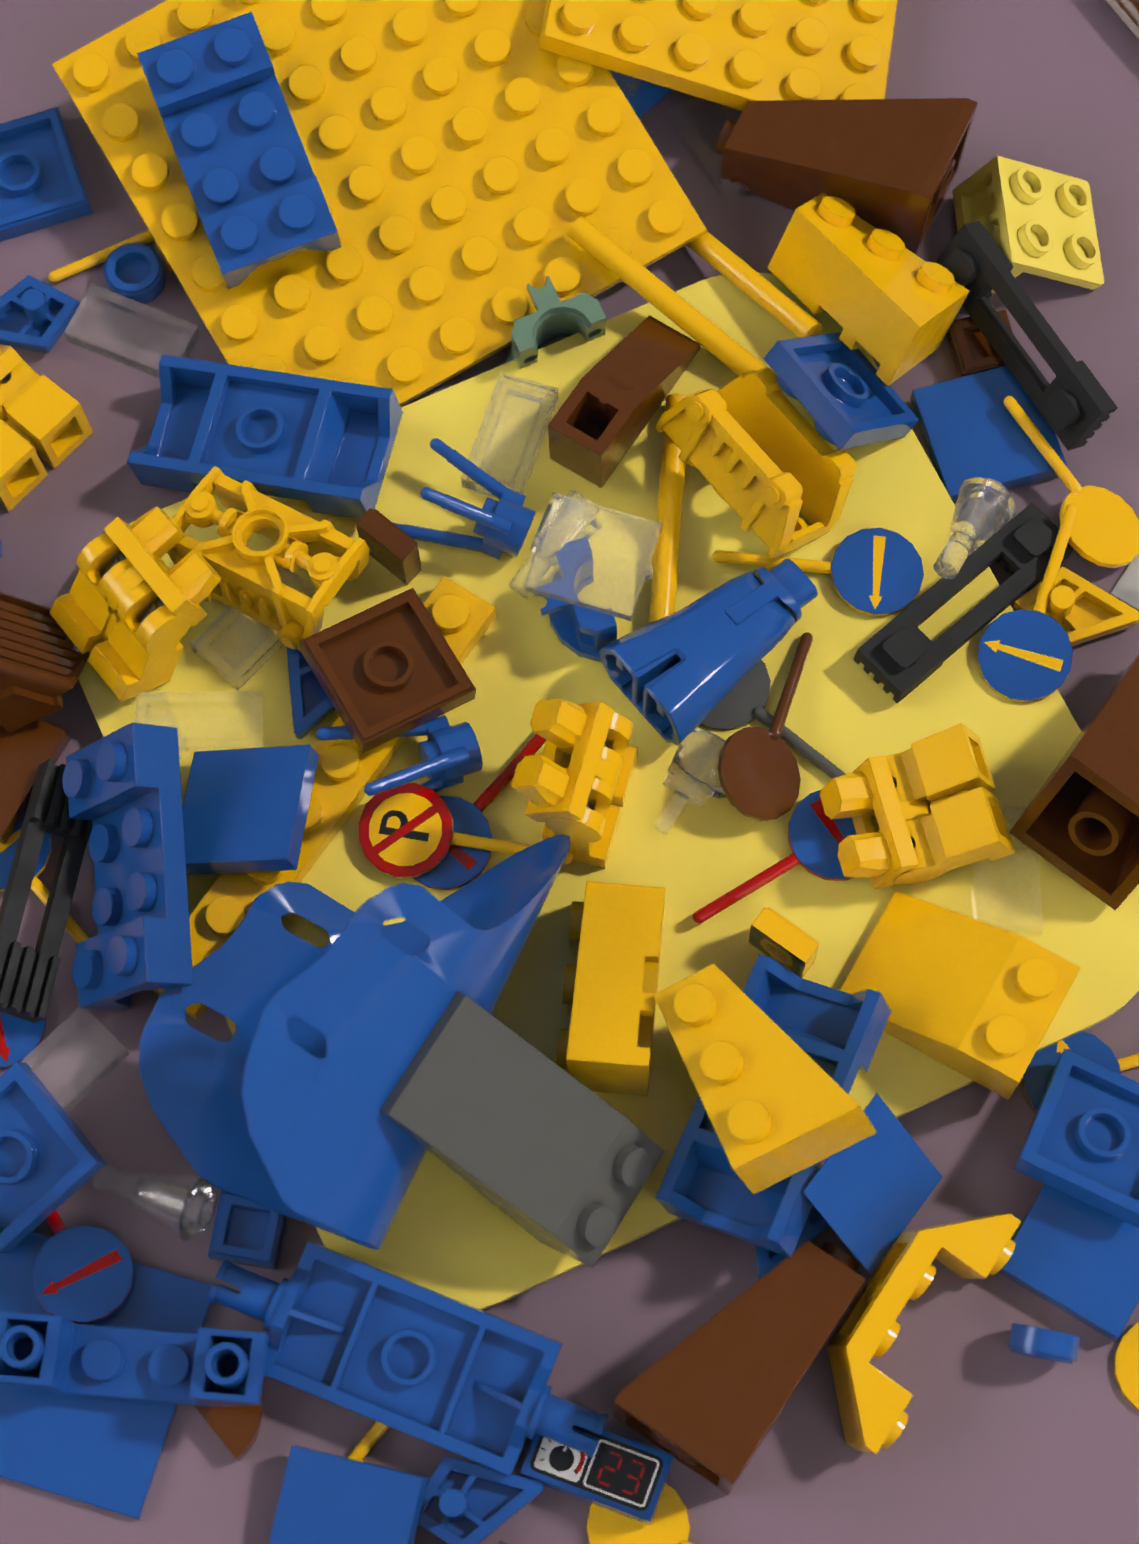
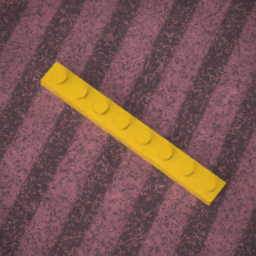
(336, 790)

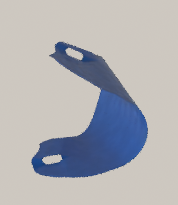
(326, 1036)

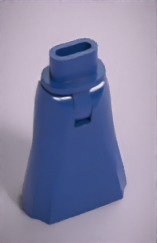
(698, 654)

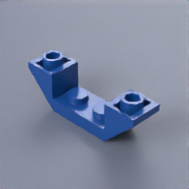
(131, 1363)

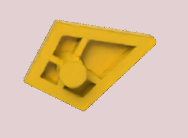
(1082, 608)

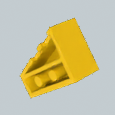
(868, 284)

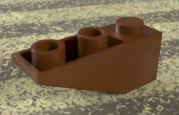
(618, 400)

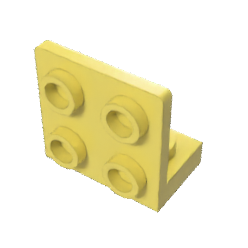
(1036, 219)

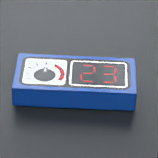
(619, 1476)

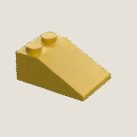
(962, 989)

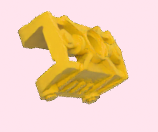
(762, 459)
(252, 577)

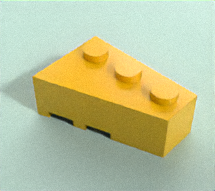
(613, 987)
(757, 1085)

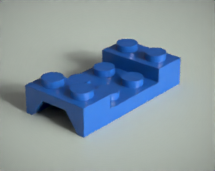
(238, 147)
(272, 429)
(138, 851)
(836, 1033)

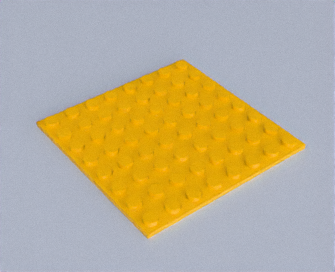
(444, 166)

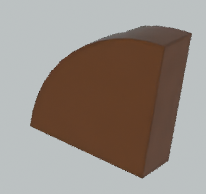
(235, 1425)

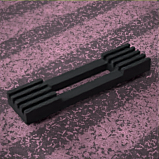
(1074, 399)
(906, 657)
(28, 973)

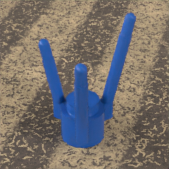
(501, 522)
(444, 756)

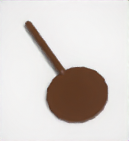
(757, 765)

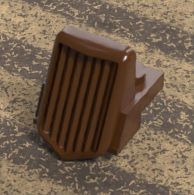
(35, 662)

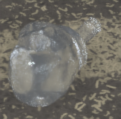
(692, 775)

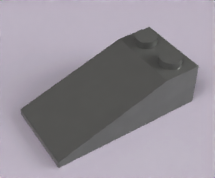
(522, 1131)

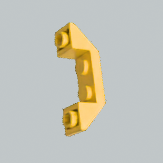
(868, 1399)

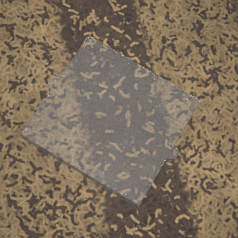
(593, 557)

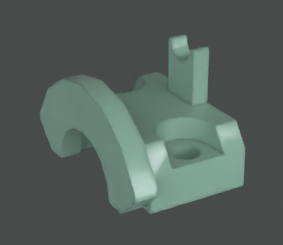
(552, 320)

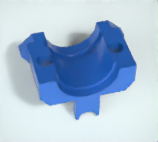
(580, 628)

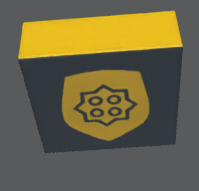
(783, 941)

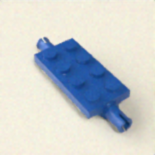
(409, 1357)

